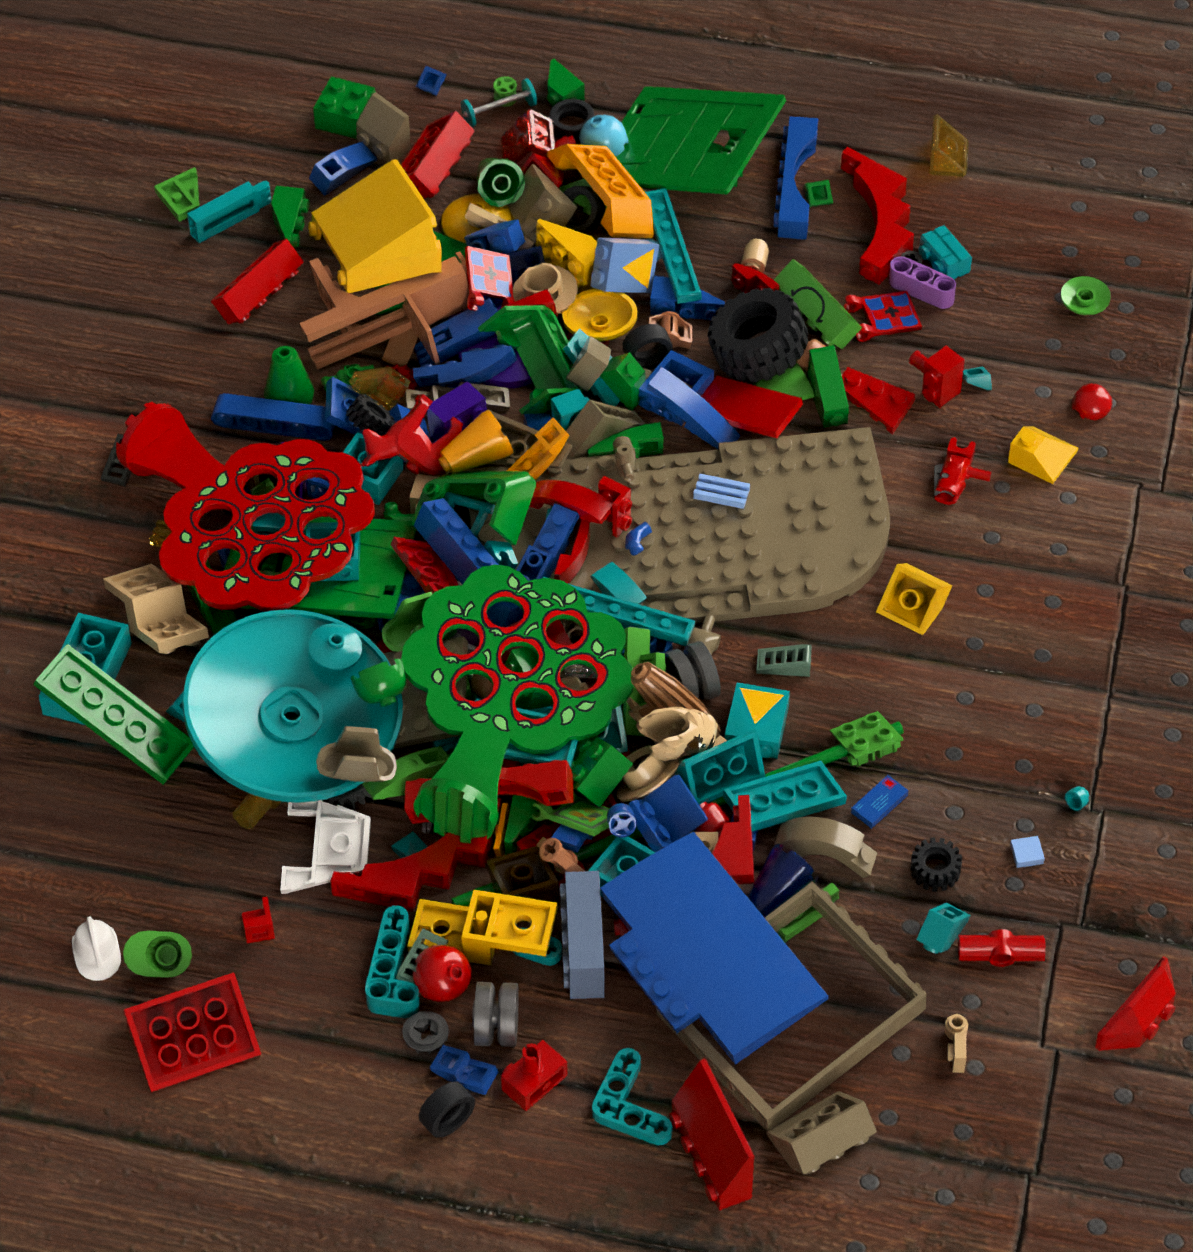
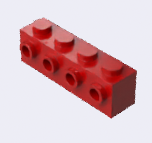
(257, 282)

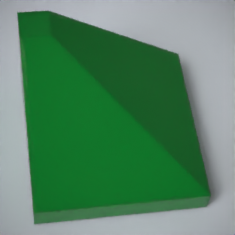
(818, 193)

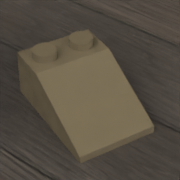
(540, 201)

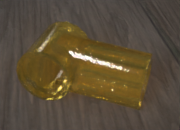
(252, 810)

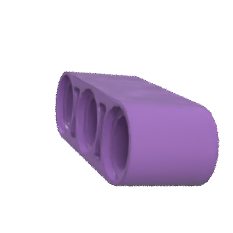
(922, 282)

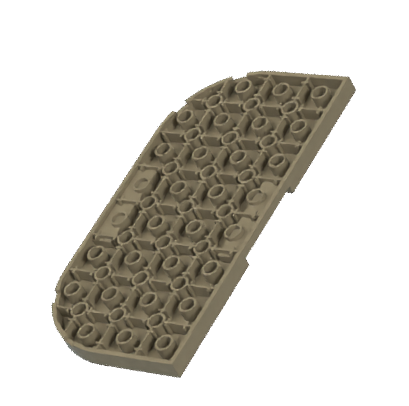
(802, 541)

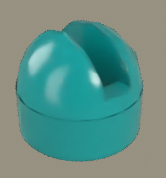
(1077, 798)

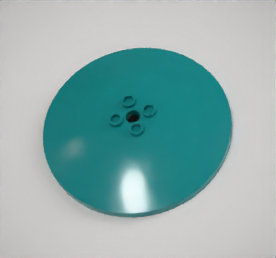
(254, 677)

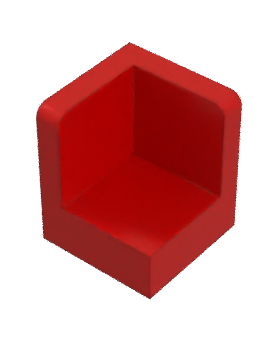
(258, 923)

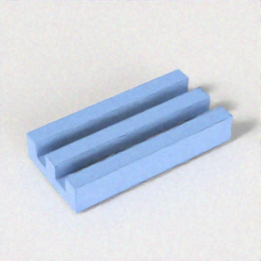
(722, 488)

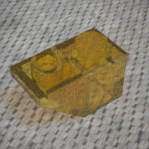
(380, 384)

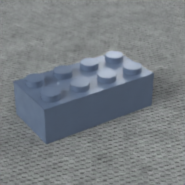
(582, 935)

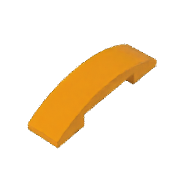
(542, 453)

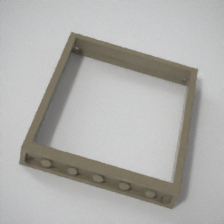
(873, 954)

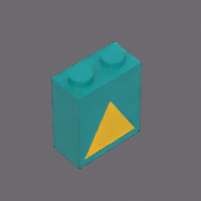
(761, 710)

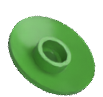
(1085, 295)

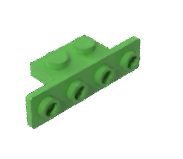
(635, 652)

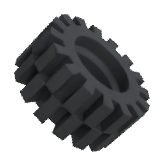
(369, 415)
(932, 877)

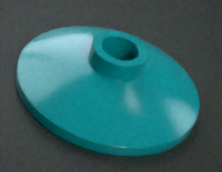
(332, 655)

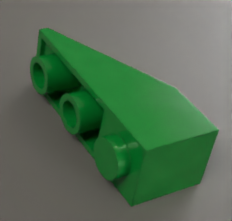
(288, 211)

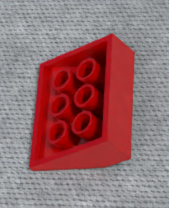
(191, 1032)
(713, 1138)

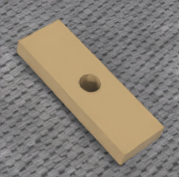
(479, 217)

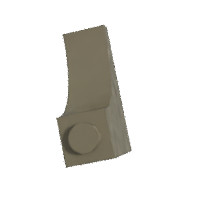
(597, 423)

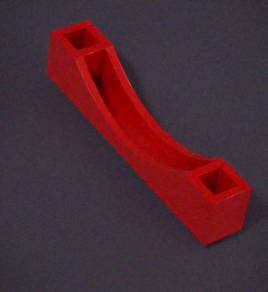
(545, 782)

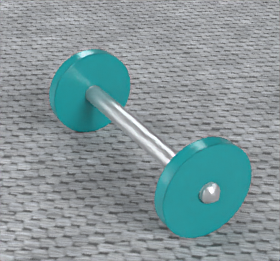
(528, 92)

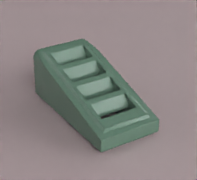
(793, 668)
(413, 953)

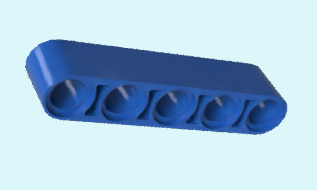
(272, 417)

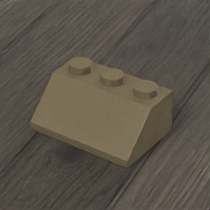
(823, 1132)

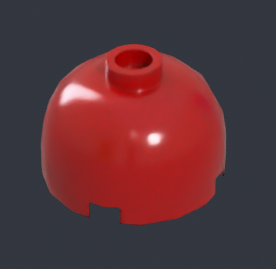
(442, 973)

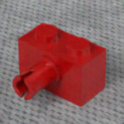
(940, 374)
(533, 1074)

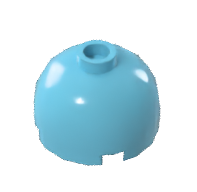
(604, 131)

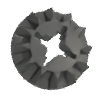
(419, 1023)

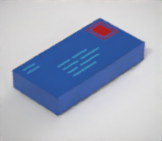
(879, 801)

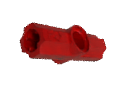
(1001, 948)

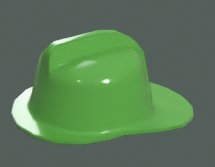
(157, 954)

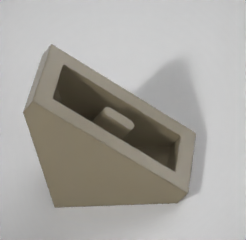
(589, 364)

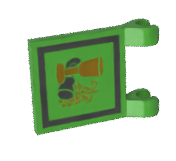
(579, 815)

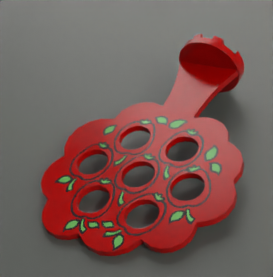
(164, 446)

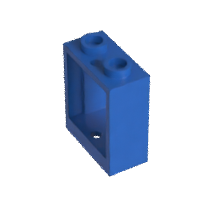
(687, 371)

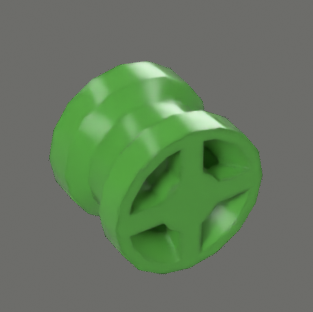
(504, 88)

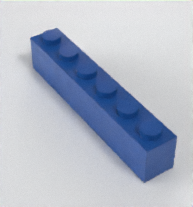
(460, 551)

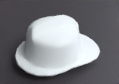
(96, 950)

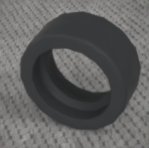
(567, 108)
(597, 209)
(644, 335)
(446, 1109)

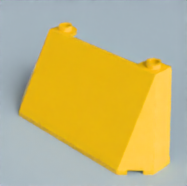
(379, 230)

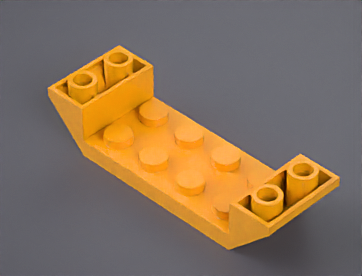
(627, 205)

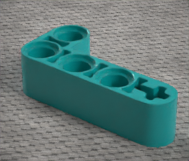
(391, 959)

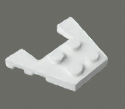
(339, 845)

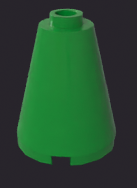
(499, 181)
(288, 378)

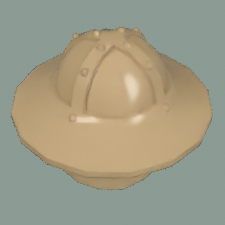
(546, 276)
(647, 777)

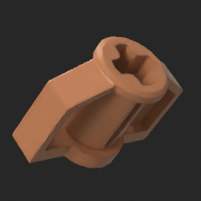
(672, 328)
(563, 860)

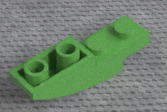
(409, 768)

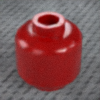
(716, 818)

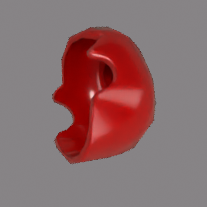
(1092, 401)

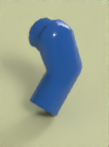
(634, 537)

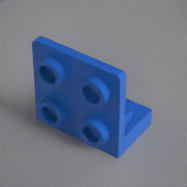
(667, 813)

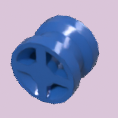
(621, 826)

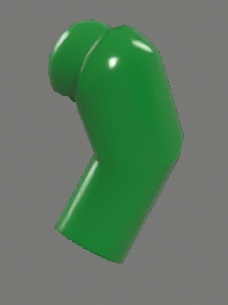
(391, 513)

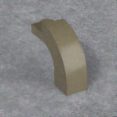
(827, 838)

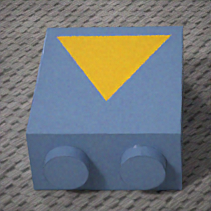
(624, 265)

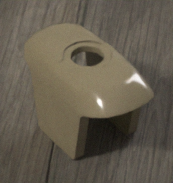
(357, 757)

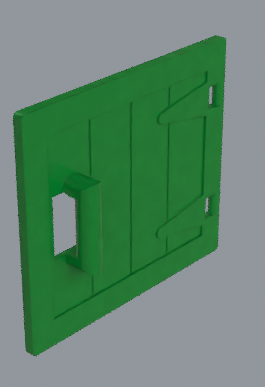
(677, 129)
(378, 572)

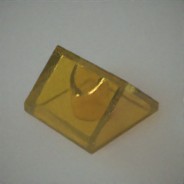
(948, 150)

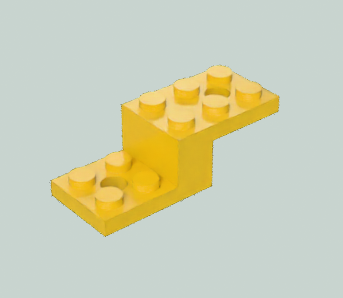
(488, 925)

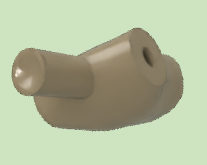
(624, 457)
(705, 635)

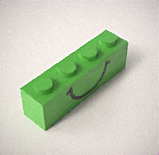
(818, 305)

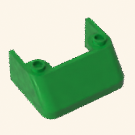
(540, 345)
(506, 489)

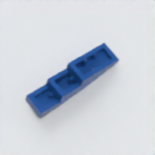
(692, 408)

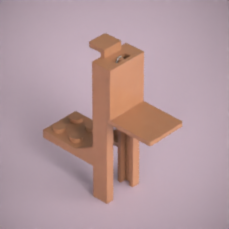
(426, 300)

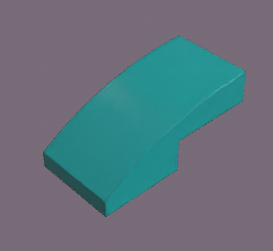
(618, 584)

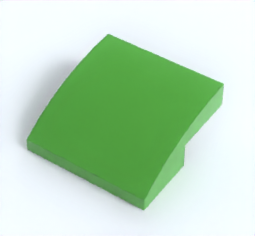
(791, 382)

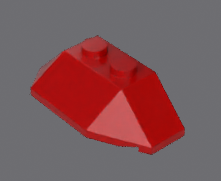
(1141, 1012)

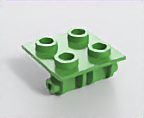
(867, 737)

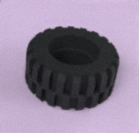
(764, 355)

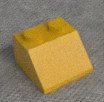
(913, 598)

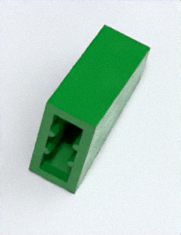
(828, 386)

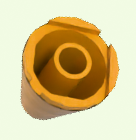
(476, 445)

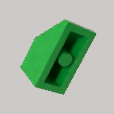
(563, 84)
(624, 378)

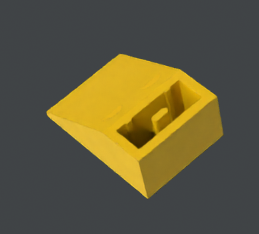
(568, 250)

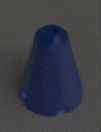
(780, 880)

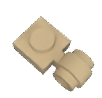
(956, 1029)

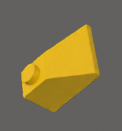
(1040, 453)

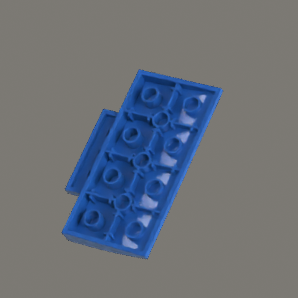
(707, 950)

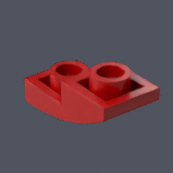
(747, 278)

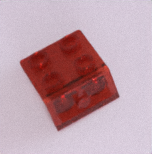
(529, 133)

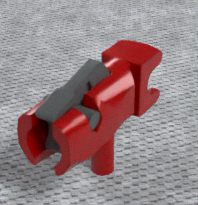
(951, 475)

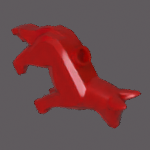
(410, 441)

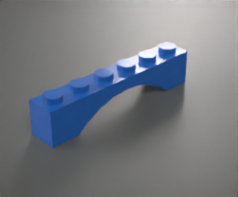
(794, 210)

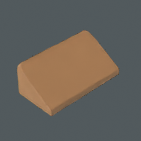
(400, 348)

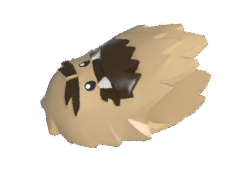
(678, 732)

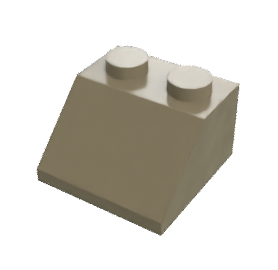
(384, 129)

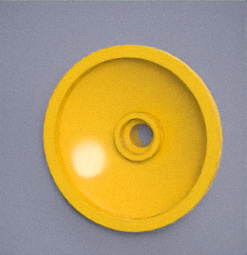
(454, 221)
(601, 314)

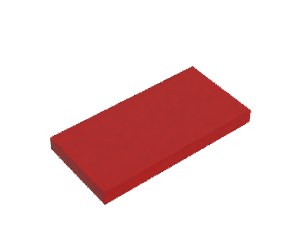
(752, 406)

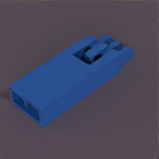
(458, 333)

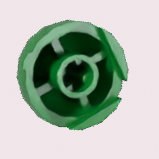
(380, 683)

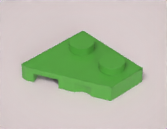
(180, 193)

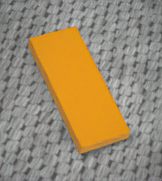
(500, 830)

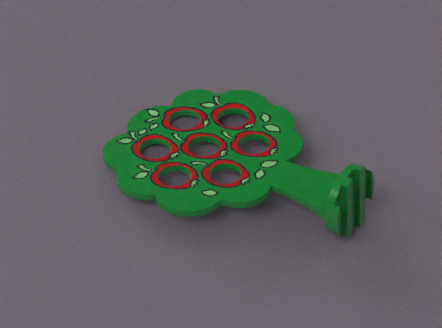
(465, 788)

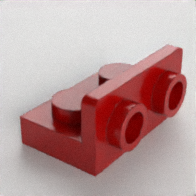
(621, 506)

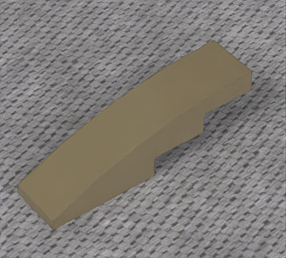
(496, 397)

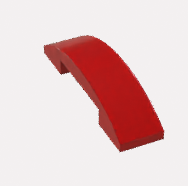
(588, 503)
(569, 565)

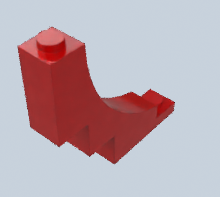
(883, 193)
(732, 850)
(401, 879)

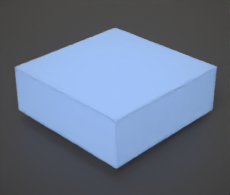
(1027, 851)

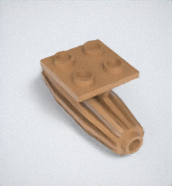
(659, 692)

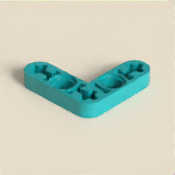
(617, 1102)

